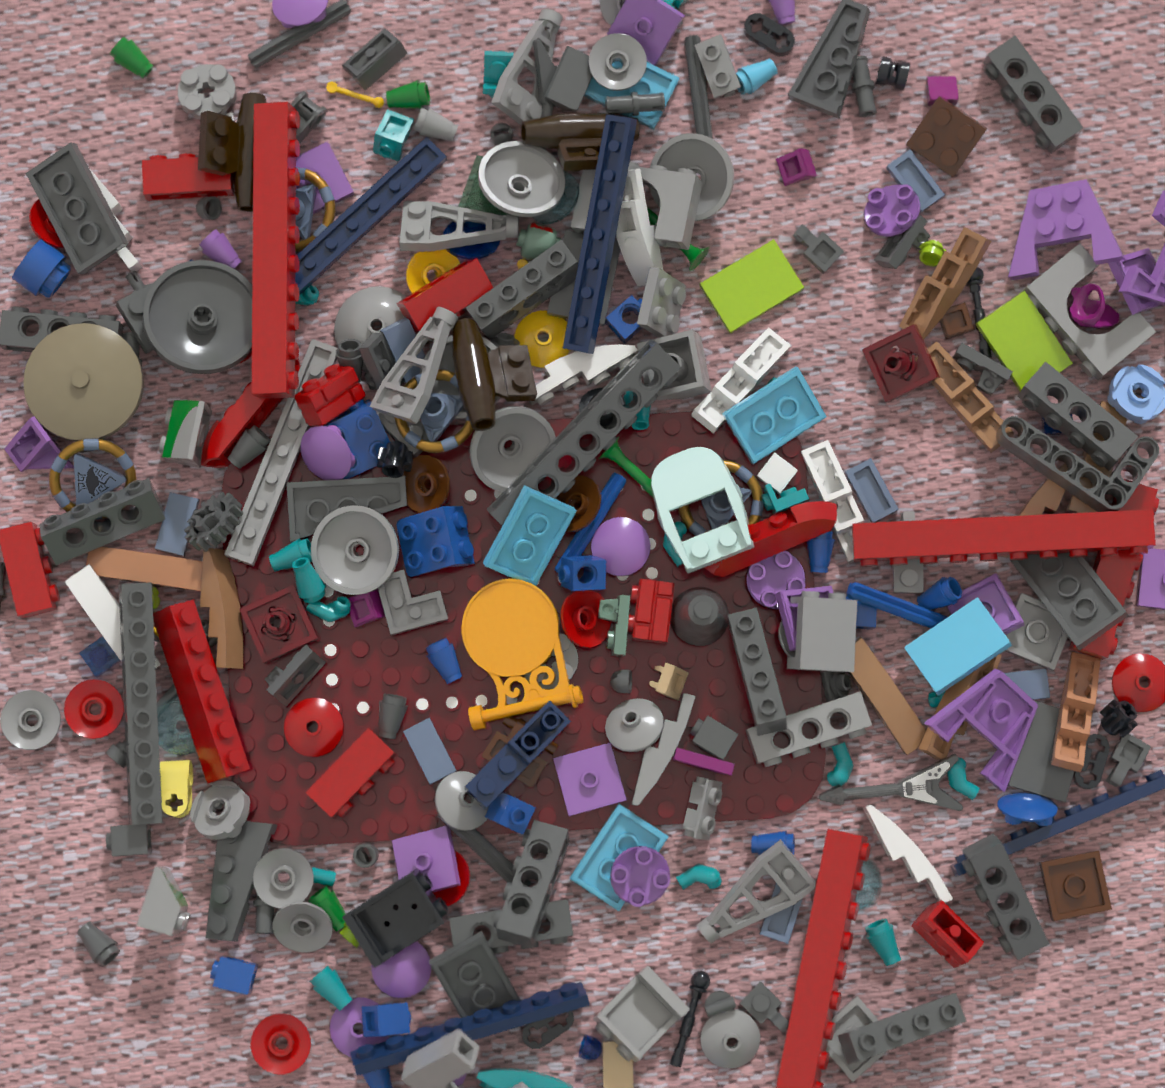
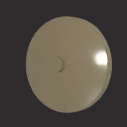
(83, 382)

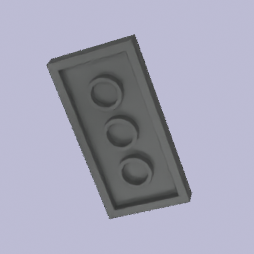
(77, 208)
(1072, 595)

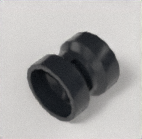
(886, 70)

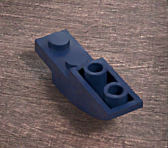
(517, 754)

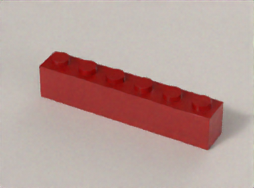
(1118, 571)
(200, 691)

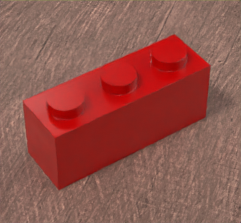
(181, 179)
(450, 291)
(28, 570)
(351, 774)

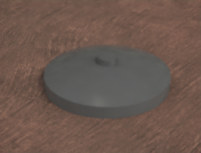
(200, 317)

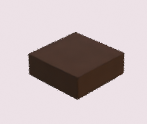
(956, 321)

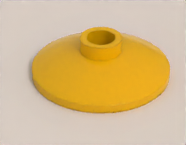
(421, 262)
(542, 352)

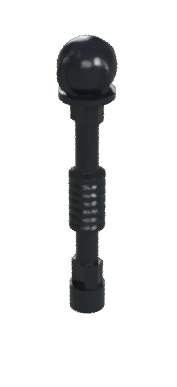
(979, 312)
(700, 982)

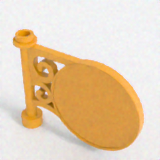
(512, 633)

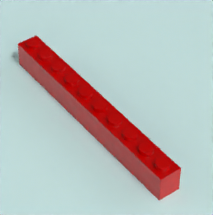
(275, 250)
(1003, 536)
(823, 960)

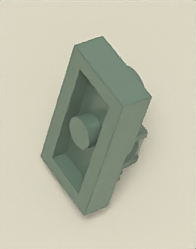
(616, 611)

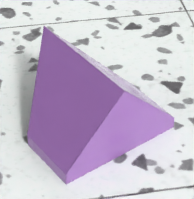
(33, 447)

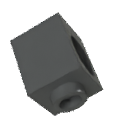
(713, 737)
(129, 840)

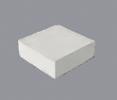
(777, 472)

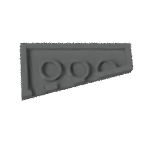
(831, 64)
(313, 500)
(234, 879)

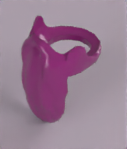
(1092, 312)

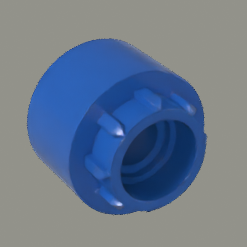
(42, 270)

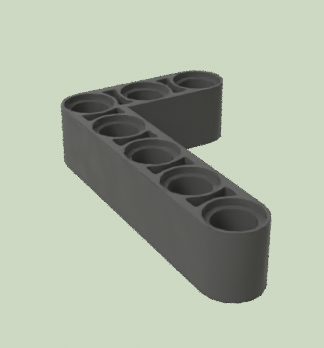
(1078, 467)

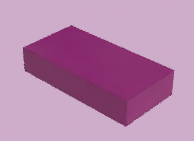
(703, 762)

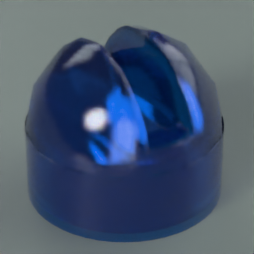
(590, 1048)

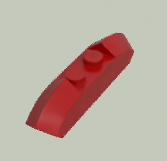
(226, 433)
(780, 533)

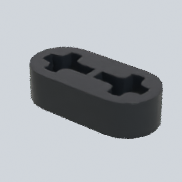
(765, 40)
(1098, 763)
(550, 1034)

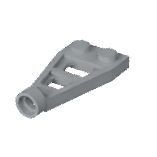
(509, 95)
(418, 219)
(406, 402)
(785, 871)

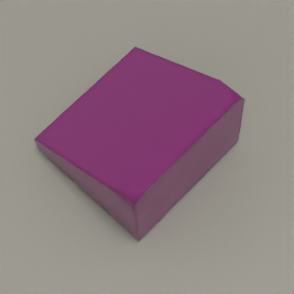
(942, 86)
(796, 166)
(366, 608)

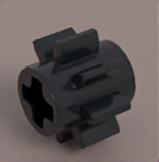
(394, 459)
(1118, 718)

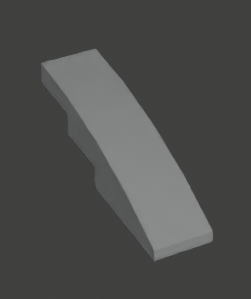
(657, 759)

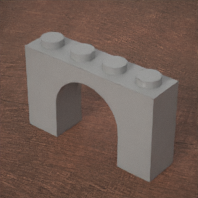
(678, 197)
(1096, 351)
(442, 1062)

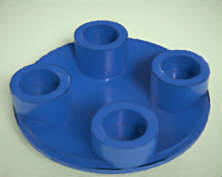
(1027, 808)

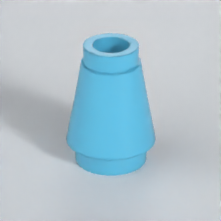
(755, 75)

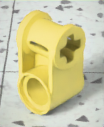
(176, 780)

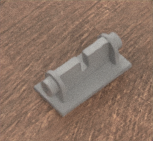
(718, 67)
(701, 822)

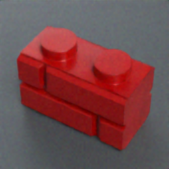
(329, 395)
(651, 611)
(947, 933)

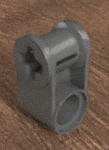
(309, 114)

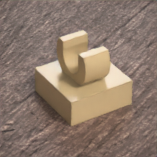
(671, 681)

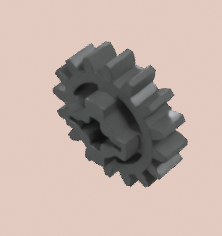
(213, 521)

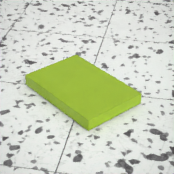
(751, 286)
(1022, 339)

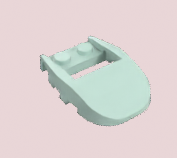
(687, 479)

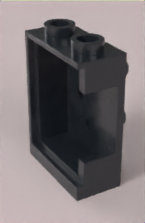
(407, 920)

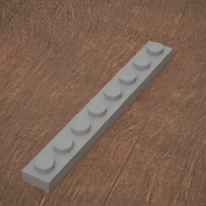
(277, 463)

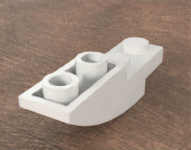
(635, 232)
(592, 367)

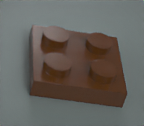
(946, 136)
(1075, 885)

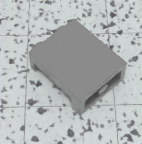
(824, 633)
(640, 1014)

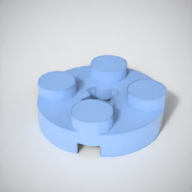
(1130, 406)

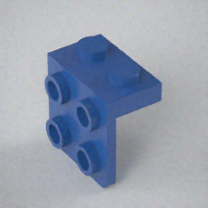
(363, 434)
(435, 540)

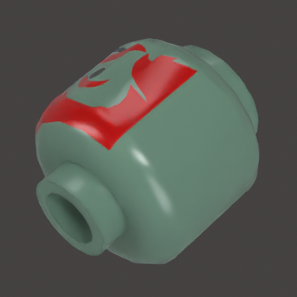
(536, 240)

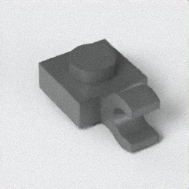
(820, 250)
(1128, 755)
(763, 1004)

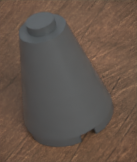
(699, 616)

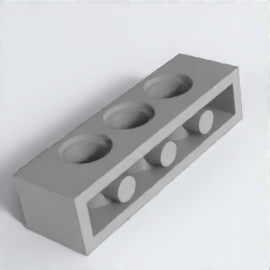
(850, 707)

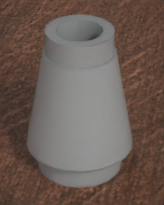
(434, 125)

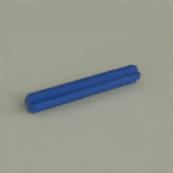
(584, 536)
(894, 605)

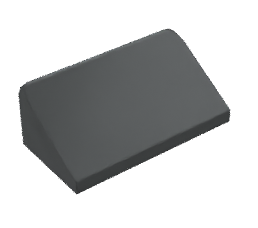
(375, 58)
(570, 80)

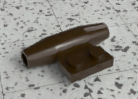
(574, 136)
(228, 147)
(485, 374)

